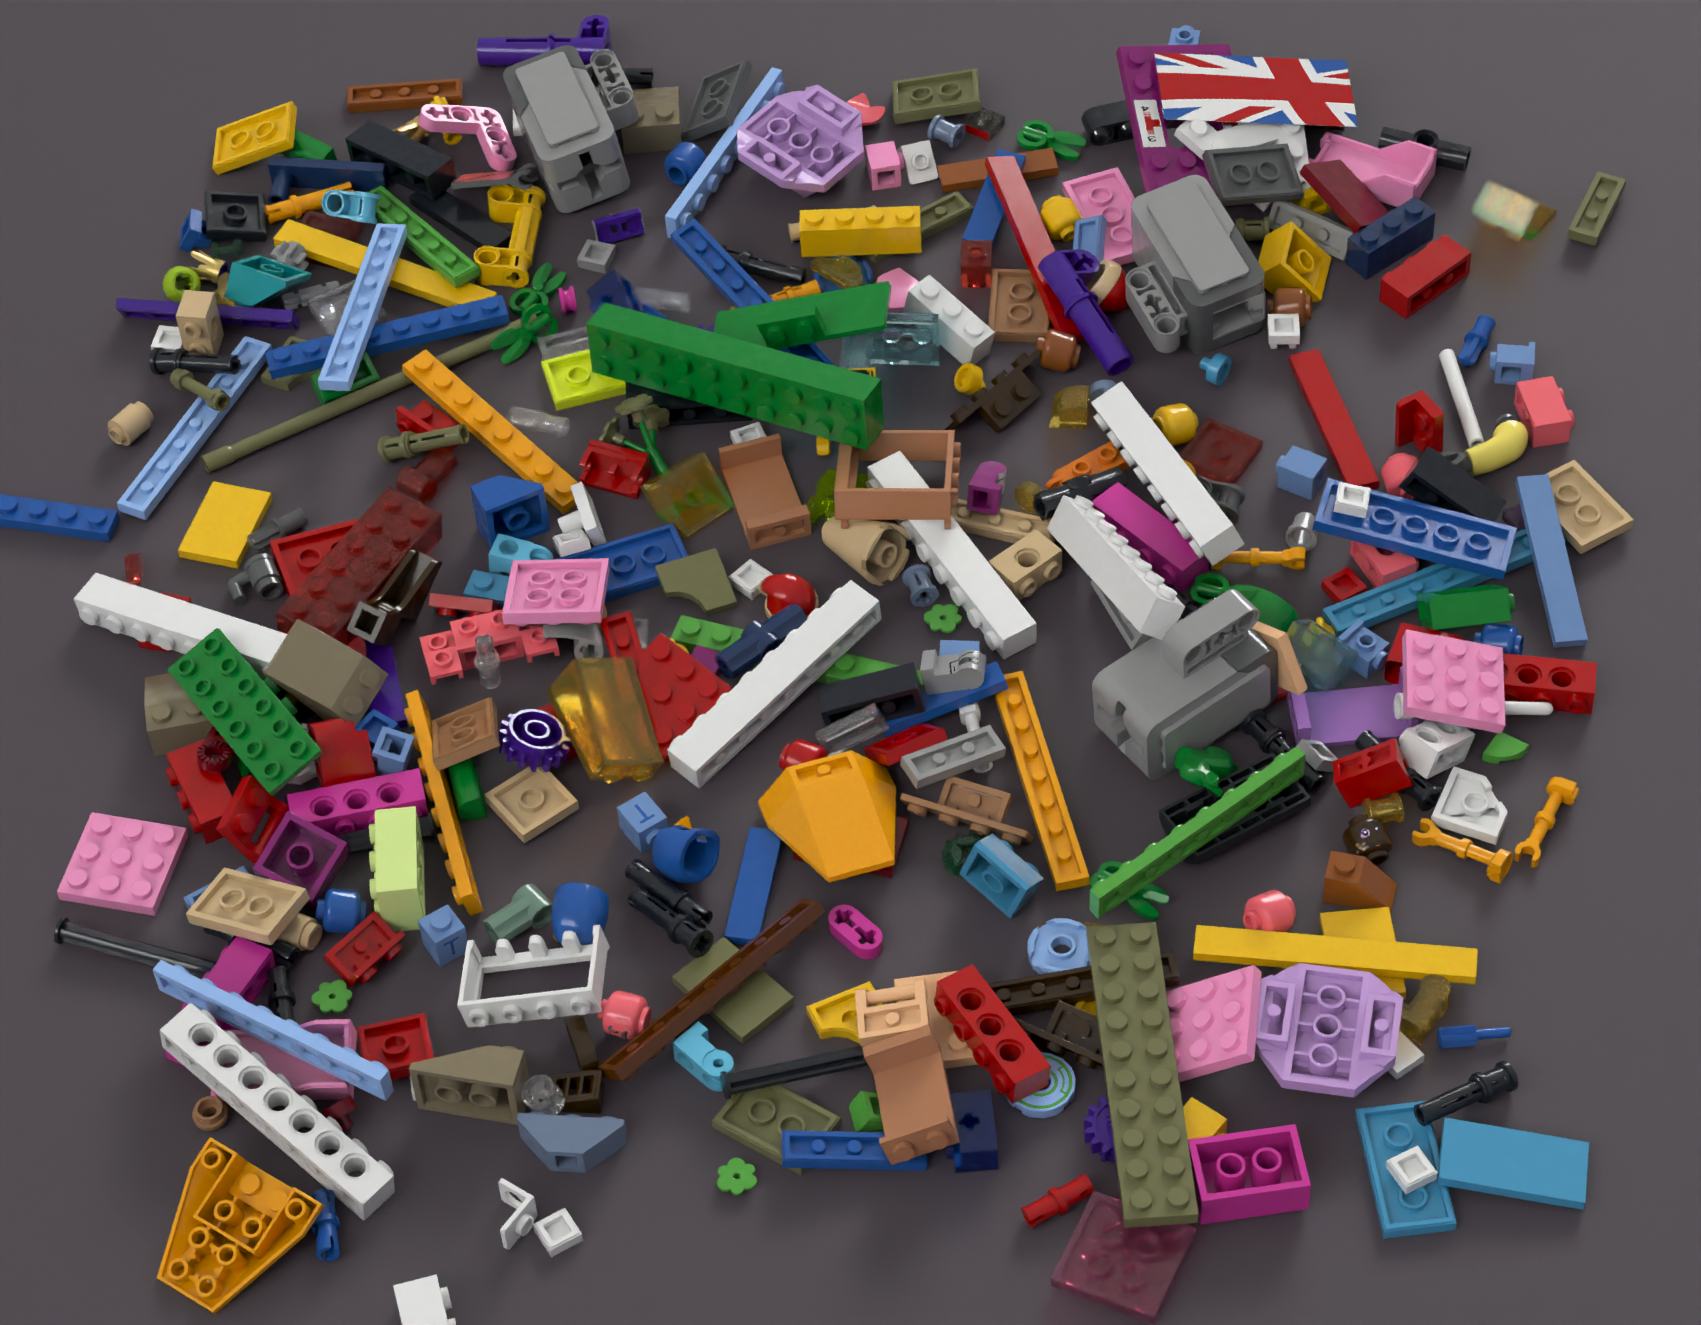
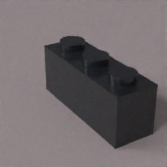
(1444, 485)
(893, 690)

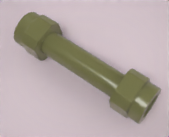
(215, 398)

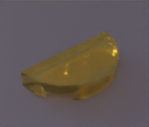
(840, 271)

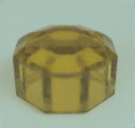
(1025, 494)

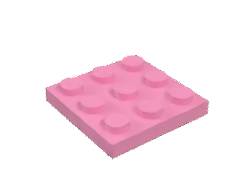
(556, 591)
(1453, 681)
(123, 864)
(1215, 1022)

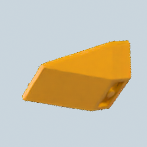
(835, 814)
(231, 1227)

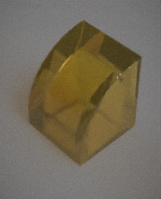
(1070, 408)

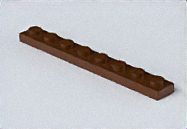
(720, 983)

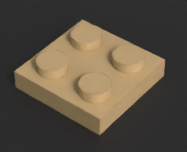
(531, 802)

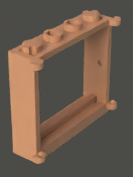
(898, 503)

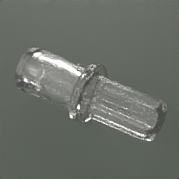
(664, 299)
(539, 421)
(487, 662)

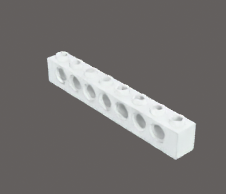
(360, 1193)

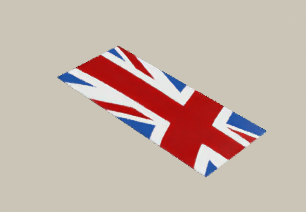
(1255, 89)

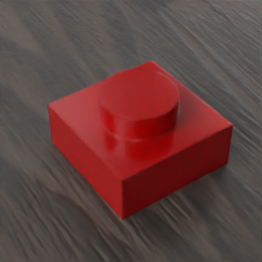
(1343, 585)

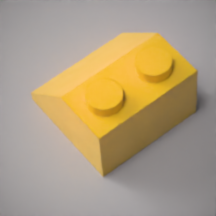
(1293, 261)

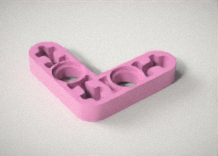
(475, 121)

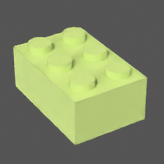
(398, 868)

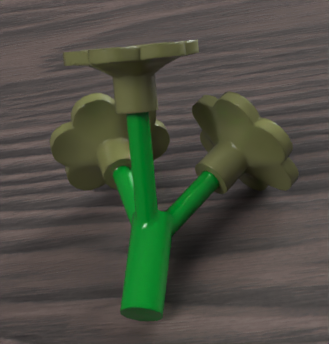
(646, 418)

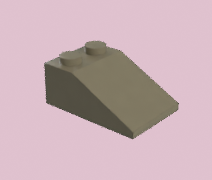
(658, 122)
(325, 674)
(171, 715)
(473, 1083)

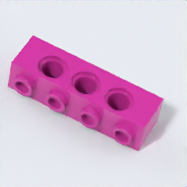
(353, 804)

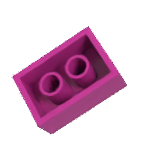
(1249, 1174)

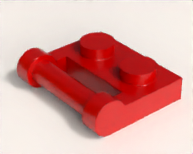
(245, 814)

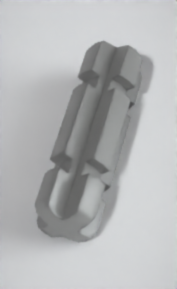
(292, 300)

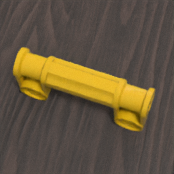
(511, 205)

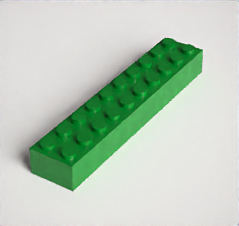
(736, 375)

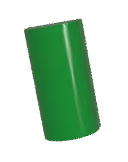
(309, 148)
(364, 377)
(467, 790)

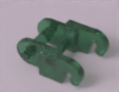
(237, 248)

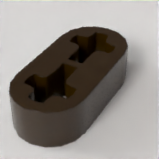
(581, 1043)

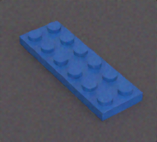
(1421, 532)

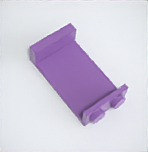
(1343, 714)

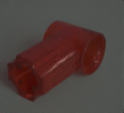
(423, 479)

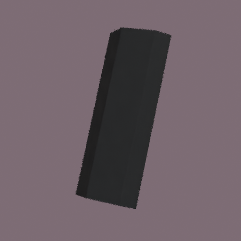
(1279, 807)

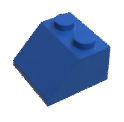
(509, 508)

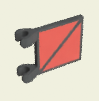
(497, 178)

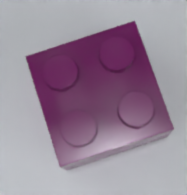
(302, 857)

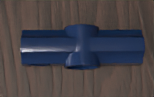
(758, 640)

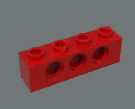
(1562, 682)
(969, 990)

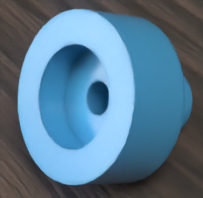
(1216, 368)

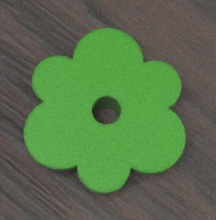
(943, 618)
(332, 997)
(736, 1177)

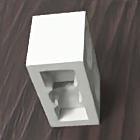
(1435, 746)

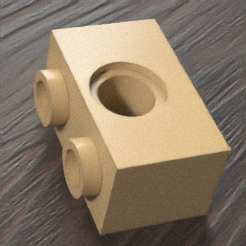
(199, 322)
(1028, 564)

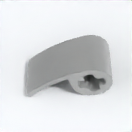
(587, 638)

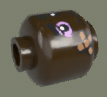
(1368, 839)

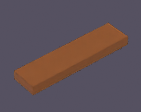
(402, 95)
(973, 173)

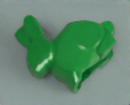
(1204, 766)

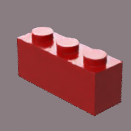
(1424, 276)
(200, 791)

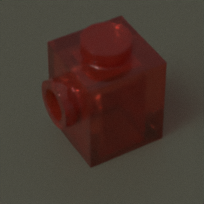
(976, 264)

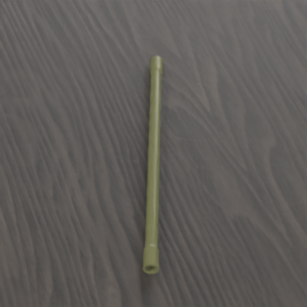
(229, 453)

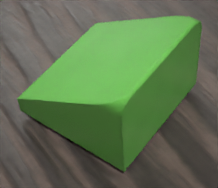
(866, 1112)

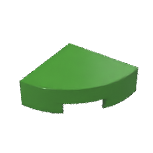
(1504, 748)

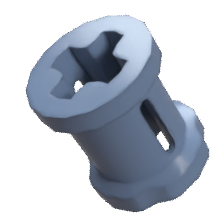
(946, 131)
(921, 585)

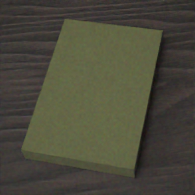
(936, 94)
(747, 1009)
(762, 1114)

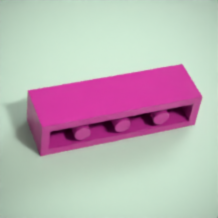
(1151, 536)
(240, 970)

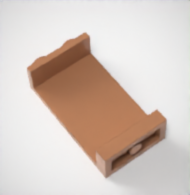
(763, 492)
(912, 1094)

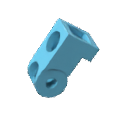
(508, 548)
(701, 1057)

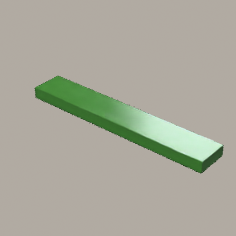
(425, 240)

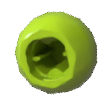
(180, 279)

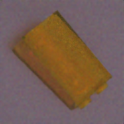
(607, 718)

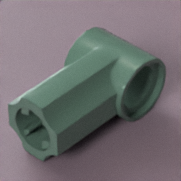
(527, 909)

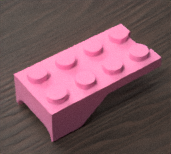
(1389, 173)
(303, 1076)

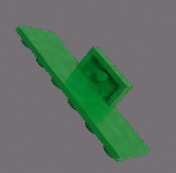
(809, 317)
(246, 711)

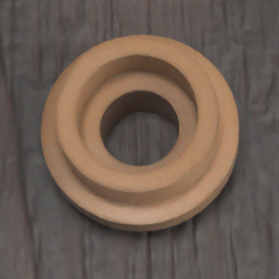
(206, 1106)

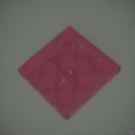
(1122, 1265)

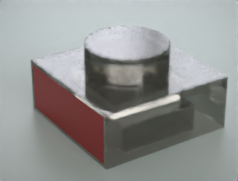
(985, 124)

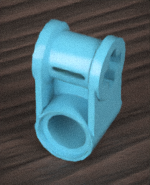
(355, 205)

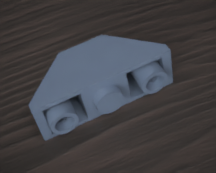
(570, 1140)

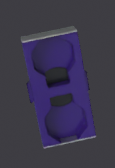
(618, 226)

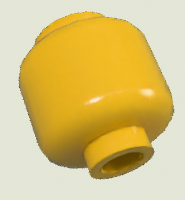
(1060, 217)
(1176, 423)

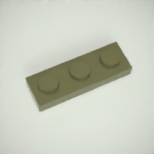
(1596, 208)

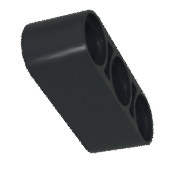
(1108, 123)

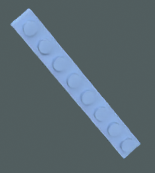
(721, 157)
(362, 307)
(190, 434)
(280, 1033)

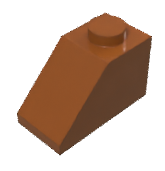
(1357, 883)

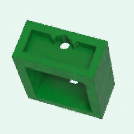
(1464, 607)

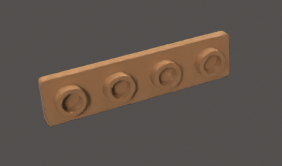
(972, 805)

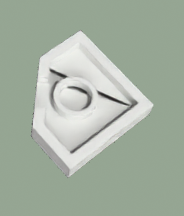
(1470, 807)

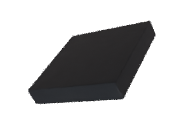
(235, 216)

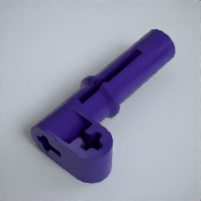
(507, 51)
(1068, 276)

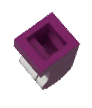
(987, 488)

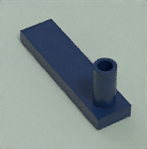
(322, 175)

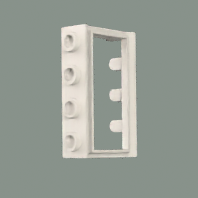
(532, 1006)

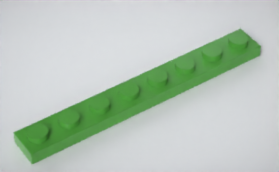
(717, 637)
(1191, 836)

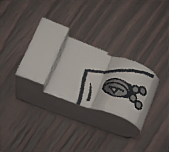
(952, 671)

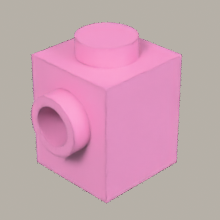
(884, 165)

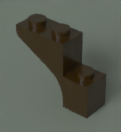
(399, 598)

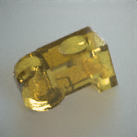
(1425, 1008)

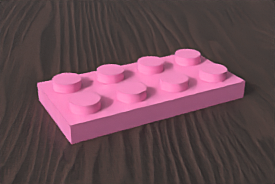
(1109, 196)

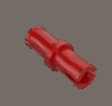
(1057, 1200)

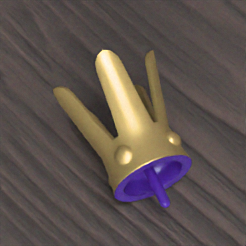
(414, 130)
(212, 269)

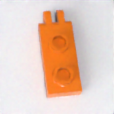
(1091, 463)

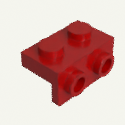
(363, 949)

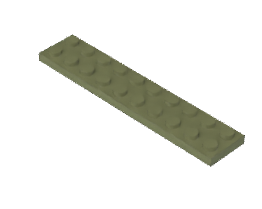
(1141, 1076)

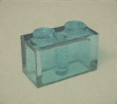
(1321, 654)

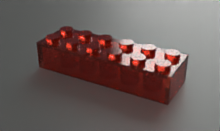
(361, 564)

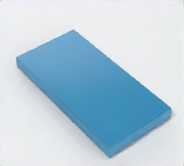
(1383, 1135)
(1513, 1163)

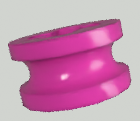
(567, 300)

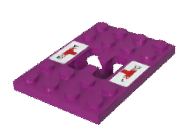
(1157, 158)

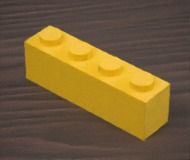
(860, 231)

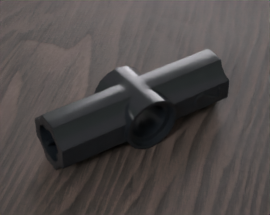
(1448, 153)
(1087, 486)

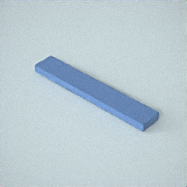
(1551, 561)

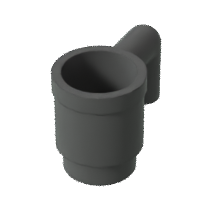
(264, 578)

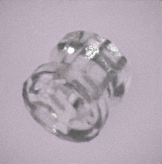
(539, 1088)

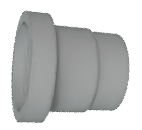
(1301, 533)

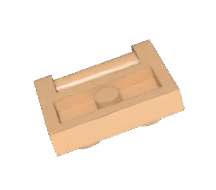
(894, 1018)

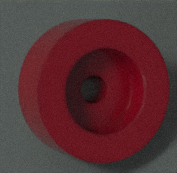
(340, 1110)

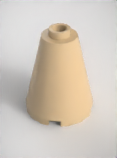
(869, 547)

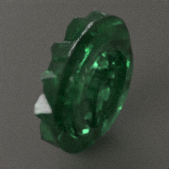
(953, 852)

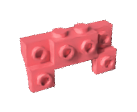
(455, 649)

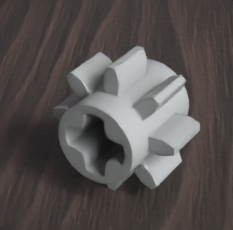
(290, 254)

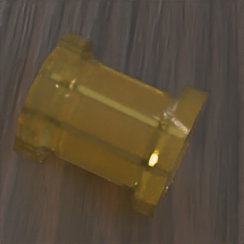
(1385, 809)

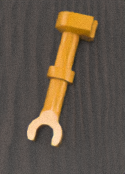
(1292, 558)
(1559, 791)
(1498, 862)

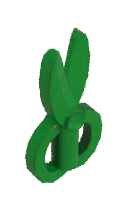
(1050, 139)
(540, 290)
(521, 337)
(1212, 591)
(1137, 901)

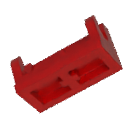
(614, 469)
(1371, 773)

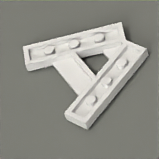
(1201, 136)

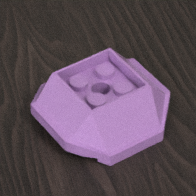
(803, 140)
(1316, 1000)

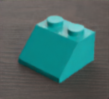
(261, 280)

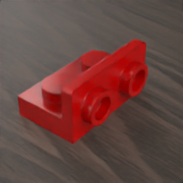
(423, 419)
(1419, 421)

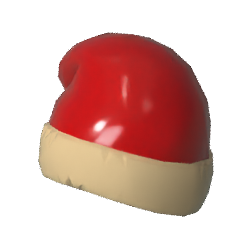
(1109, 286)
(786, 590)

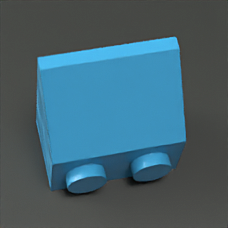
(1001, 875)

